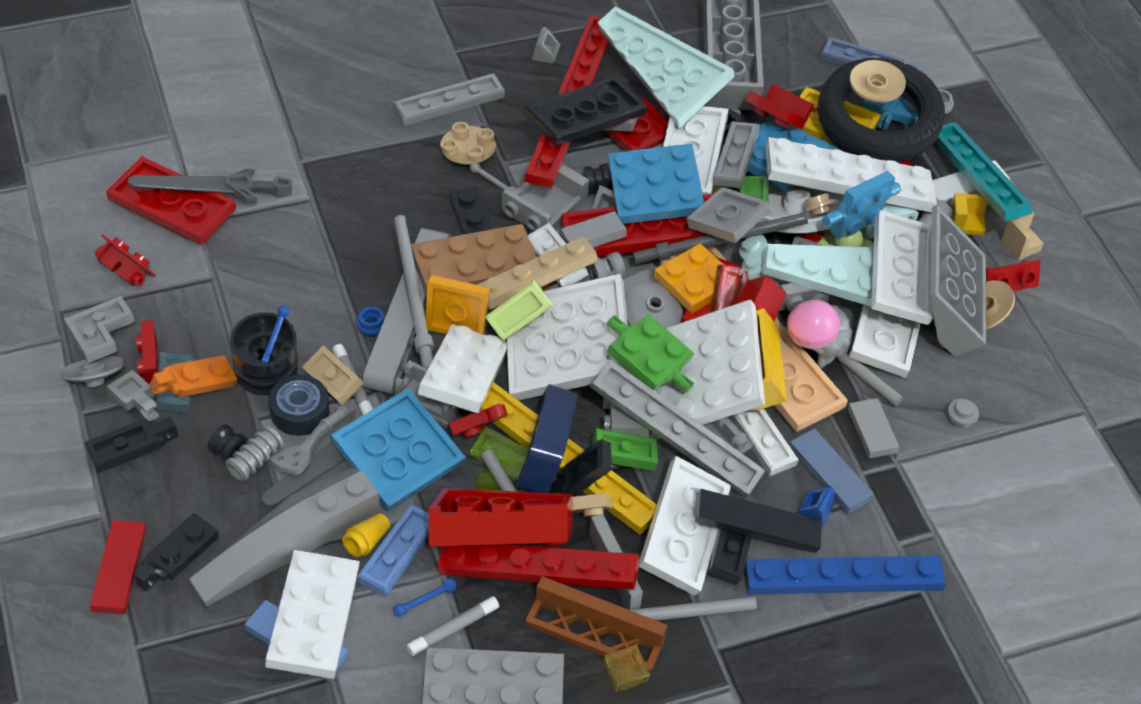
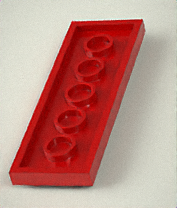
(639, 234)

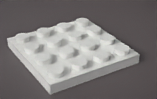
(568, 340)
(724, 365)

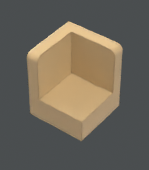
(1020, 238)

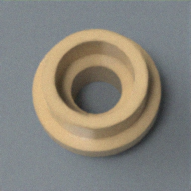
(819, 204)

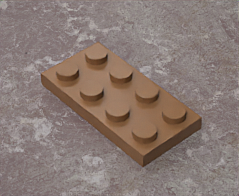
(474, 255)

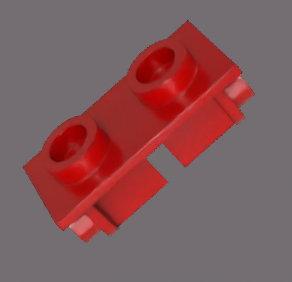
(115, 253)
(1018, 275)

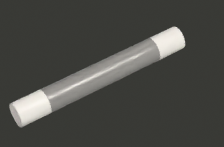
(360, 395)
(452, 626)

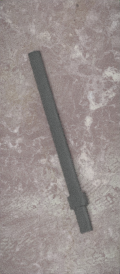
(664, 250)

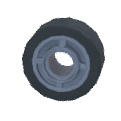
(298, 404)

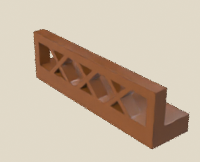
(597, 614)

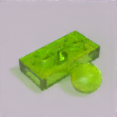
(507, 452)

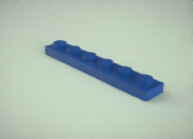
(844, 574)

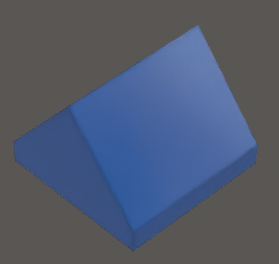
(818, 503)

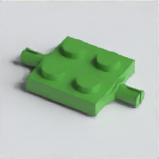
(650, 352)

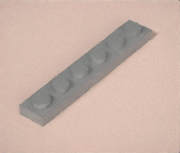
(677, 428)

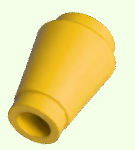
(365, 535)

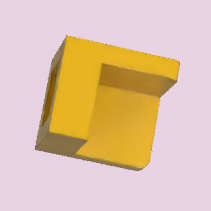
(969, 213)

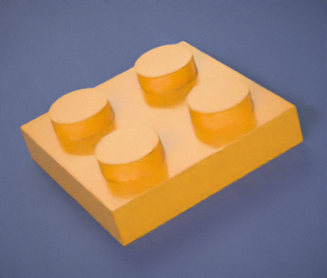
(690, 277)
(456, 304)

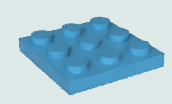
(758, 161)
(655, 183)
(398, 448)

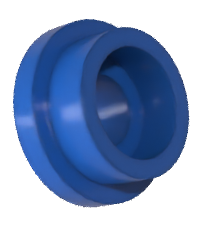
(370, 321)

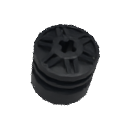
(248, 347)

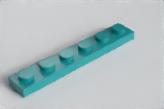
(983, 173)

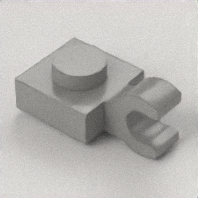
(133, 392)

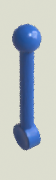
(283, 311)
(449, 586)

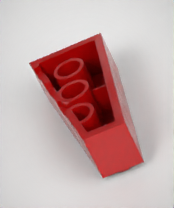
(499, 517)

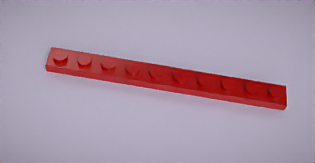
(581, 72)

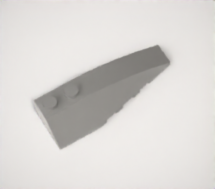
(298, 523)

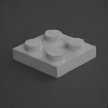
(728, 214)

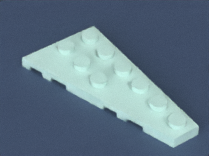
(671, 70)
(828, 269)

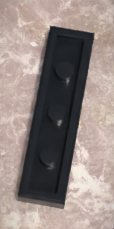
(758, 520)

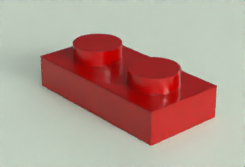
(147, 344)

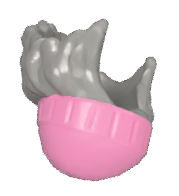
(820, 328)

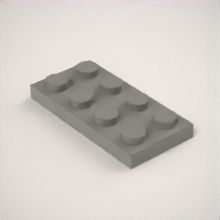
(492, 677)

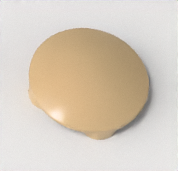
(468, 144)

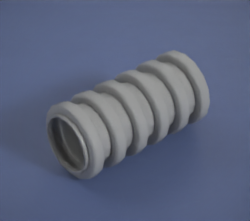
(254, 453)

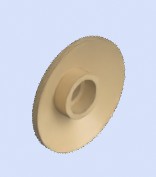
(877, 81)
(999, 302)

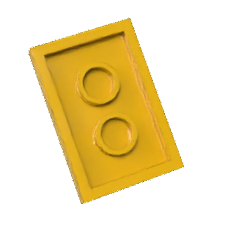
(813, 127)

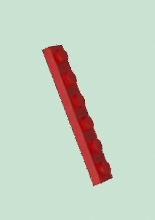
(533, 562)

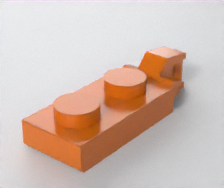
(194, 377)

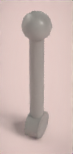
(475, 168)

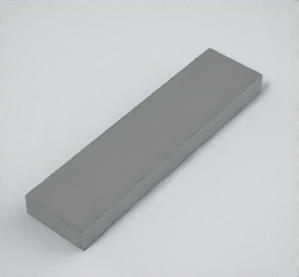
(449, 99)

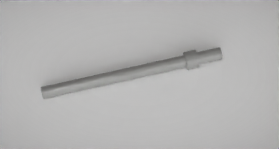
(423, 340)

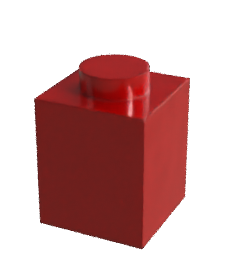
(764, 294)

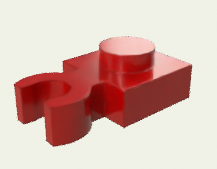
(473, 423)

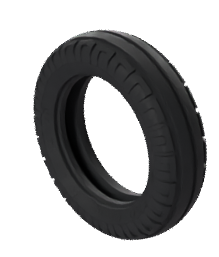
(877, 144)

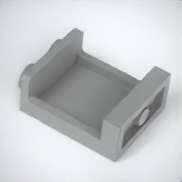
(541, 205)

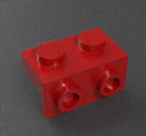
(783, 105)

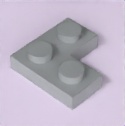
(92, 327)

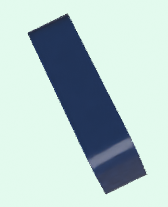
(548, 440)

